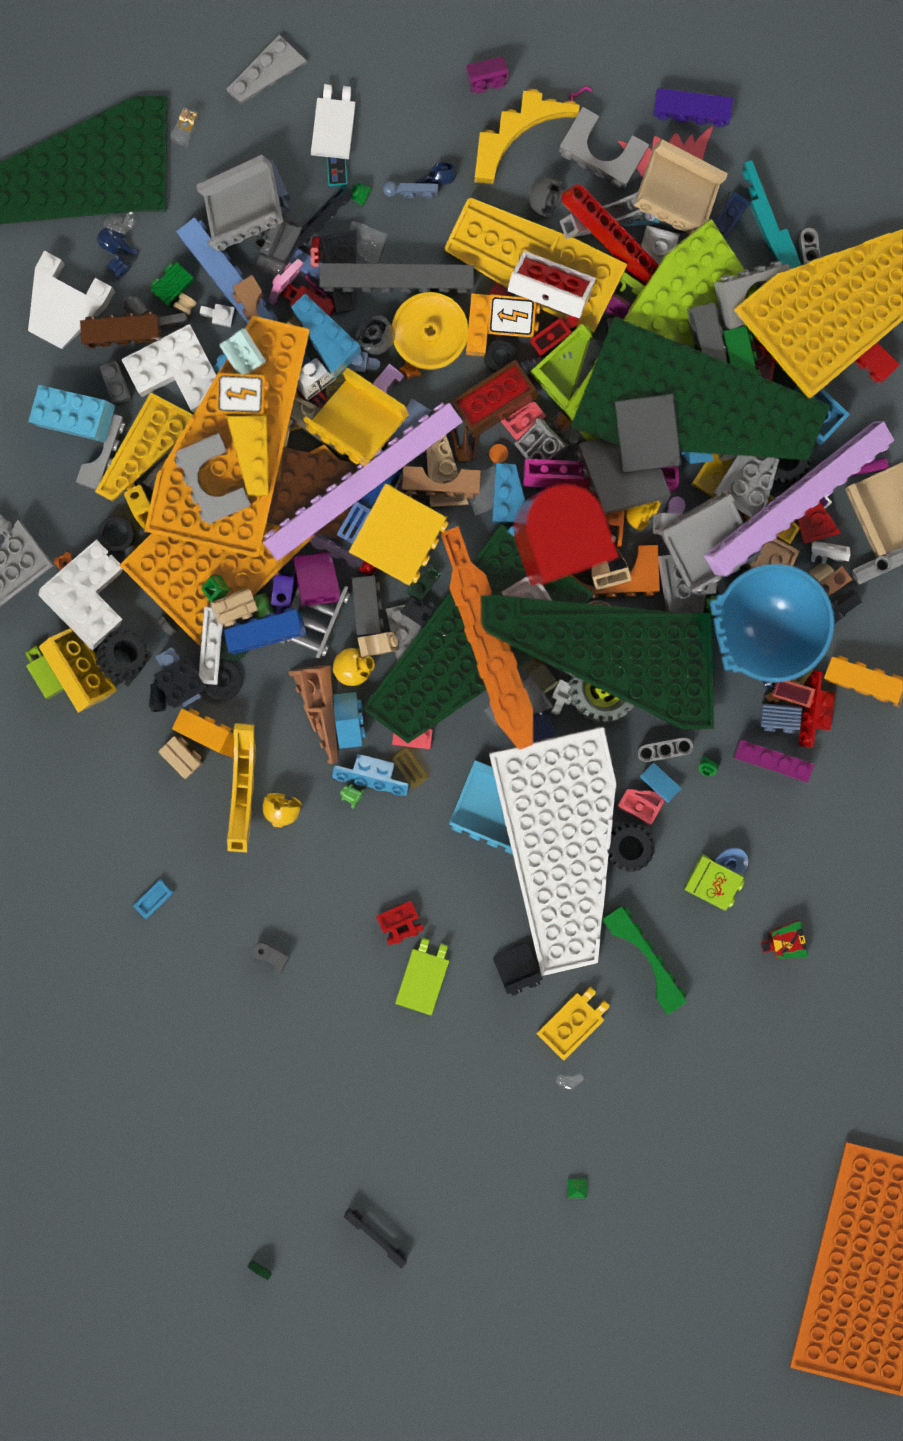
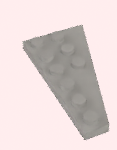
(749, 483)
(20, 562)

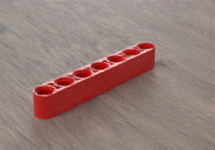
(609, 232)

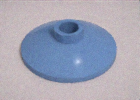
(733, 859)

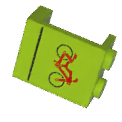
(714, 883)

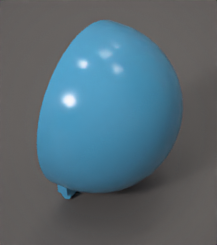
(773, 623)

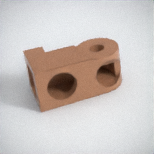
(835, 581)

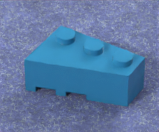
(507, 494)

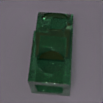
(424, 583)

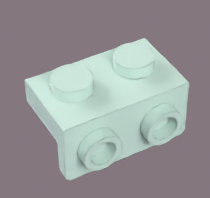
(242, 352)

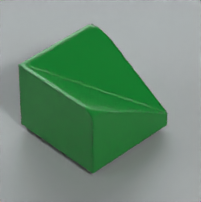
(215, 588)

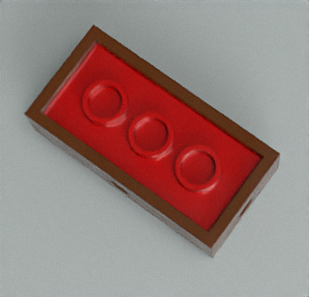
(494, 398)

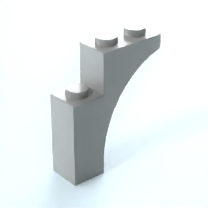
(621, 211)

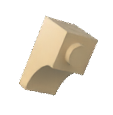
(378, 644)

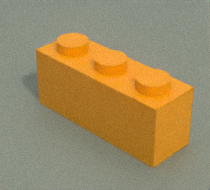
(478, 325)

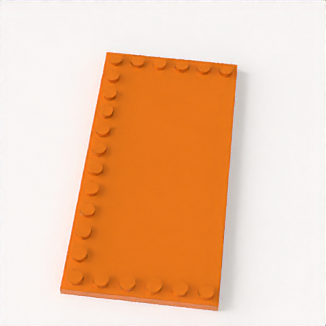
(856, 1288)

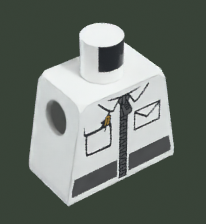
(313, 378)

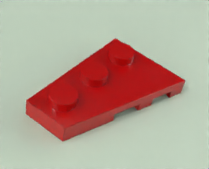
(816, 524)

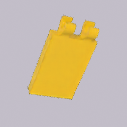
(572, 1024)

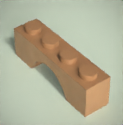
(249, 295)
(465, 484)

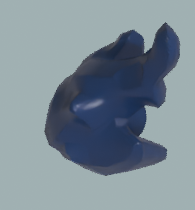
(441, 174)
(112, 240)

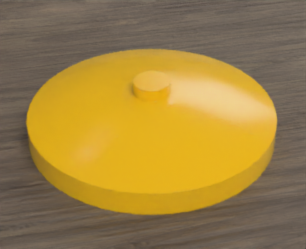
(430, 331)

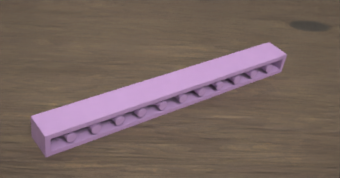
(362, 481)
(799, 498)

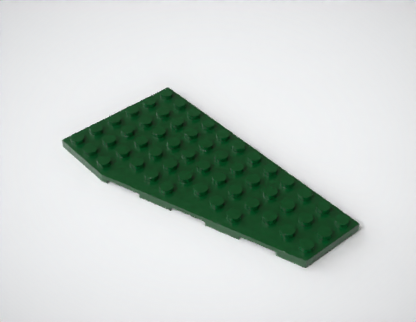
(714, 402)
(439, 665)

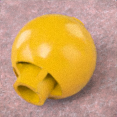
(351, 667)

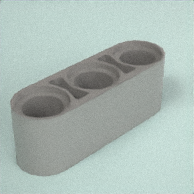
(806, 247)
(655, 749)

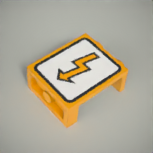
(513, 316)
(241, 394)

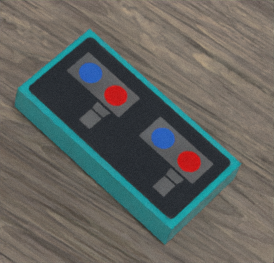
(337, 172)

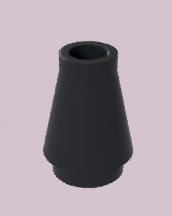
(157, 699)

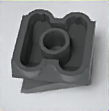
(278, 240)

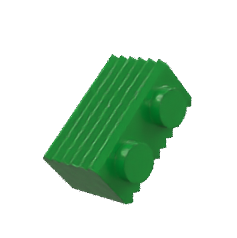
(173, 282)

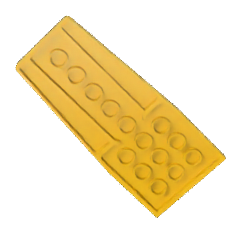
(496, 240)

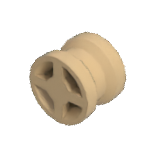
(184, 304)

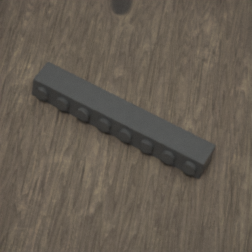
(395, 276)
(708, 337)

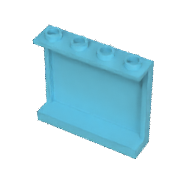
(480, 809)

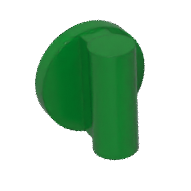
(360, 193)
(708, 766)

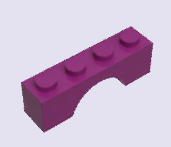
(773, 761)

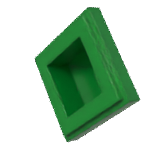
(577, 1188)

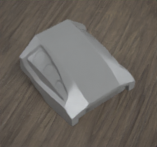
(541, 443)

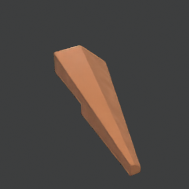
(316, 689)

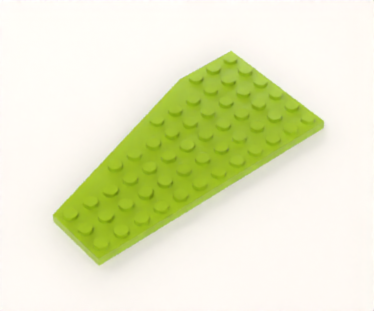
(679, 283)

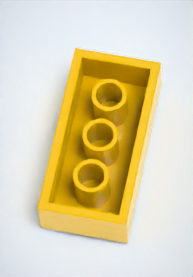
(77, 669)

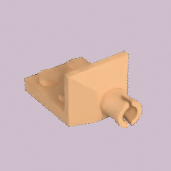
(775, 553)

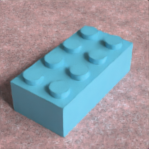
(71, 413)

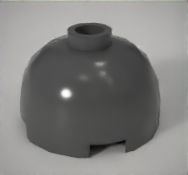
(545, 196)
(375, 335)

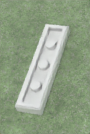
(210, 648)

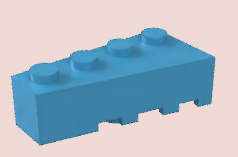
(327, 337)

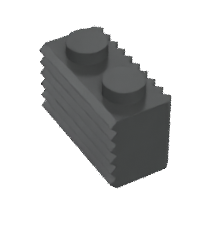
(115, 383)

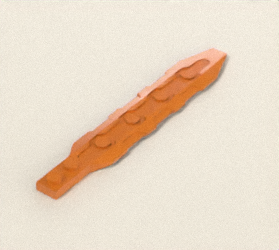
(494, 658)

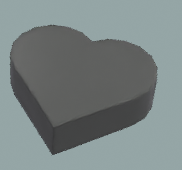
(167, 626)

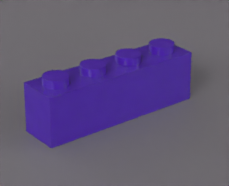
(692, 107)

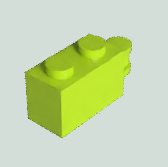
(43, 673)

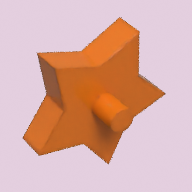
(409, 370)

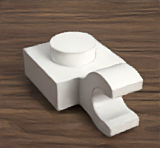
(221, 315)
(561, 696)

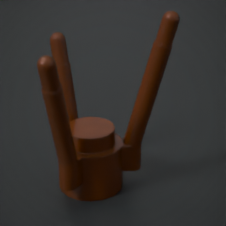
(465, 453)

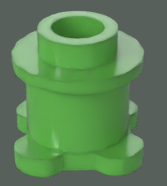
(351, 795)

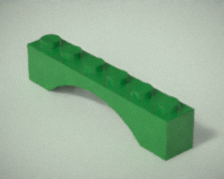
(667, 993)

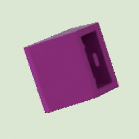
(487, 75)

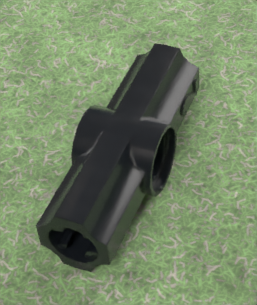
(845, 604)

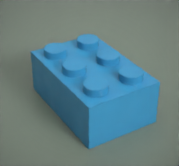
(834, 417)

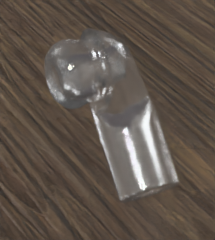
(568, 1082)

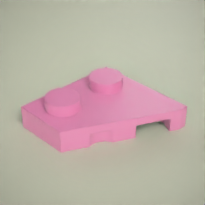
(281, 281)

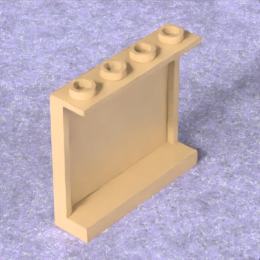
(678, 187)
(880, 508)

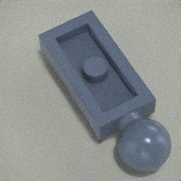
(410, 190)

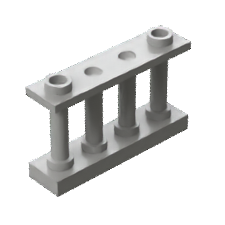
(323, 648)

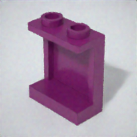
(316, 579)

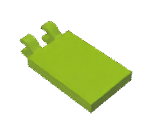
(423, 979)

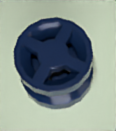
(118, 266)

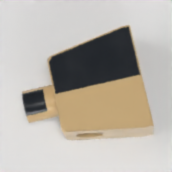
(611, 572)

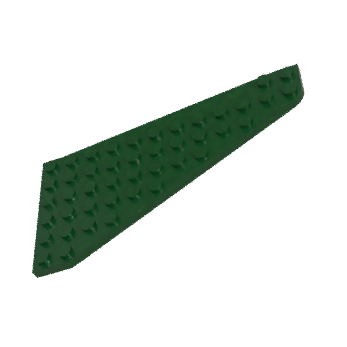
(92, 168)
(631, 653)

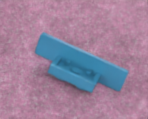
(373, 774)

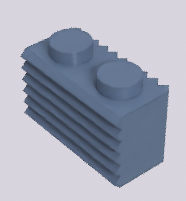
(780, 717)

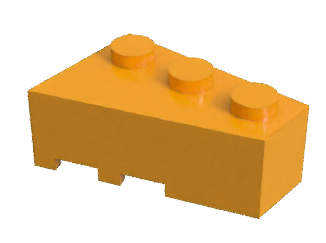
(205, 731)

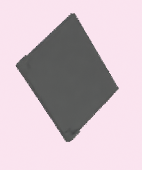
(647, 433)

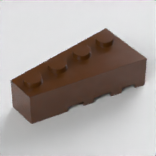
(120, 329)

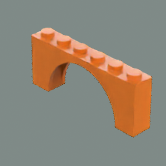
(643, 576)

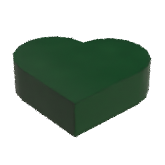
(259, 1270)

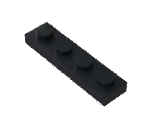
(326, 212)

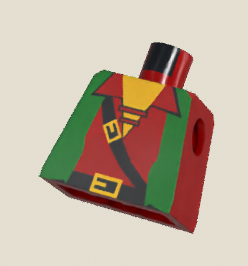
(786, 941)

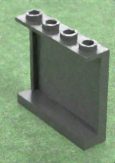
(612, 486)

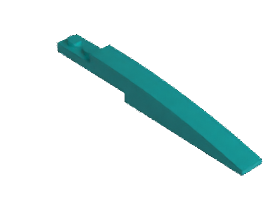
(777, 241)

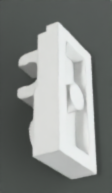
(836, 552)

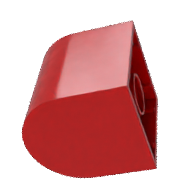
(561, 533)

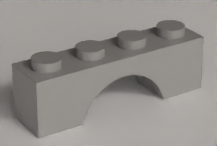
(92, 473)

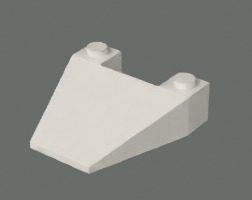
(59, 307)

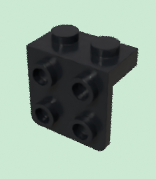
(179, 682)
(517, 969)

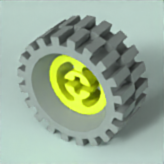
(597, 708)

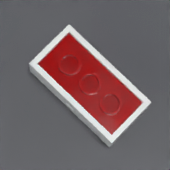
(551, 284)

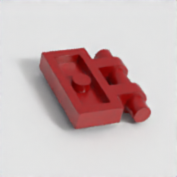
(397, 917)

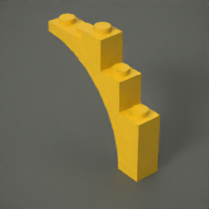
(512, 125)
(242, 788)

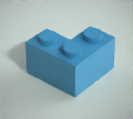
(348, 720)

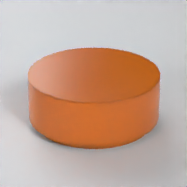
(498, 453)

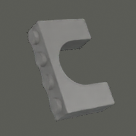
(618, 170)
(732, 290)
(191, 461)

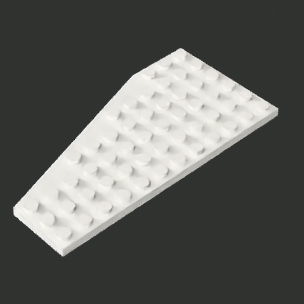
(559, 830)

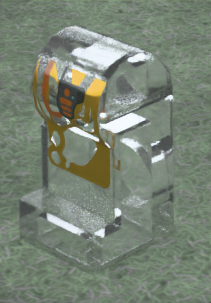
(185, 127)

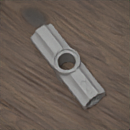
(870, 570)

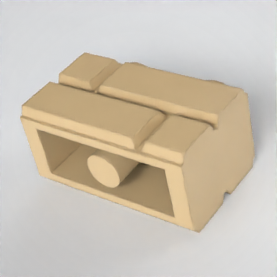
(233, 607)
(181, 757)

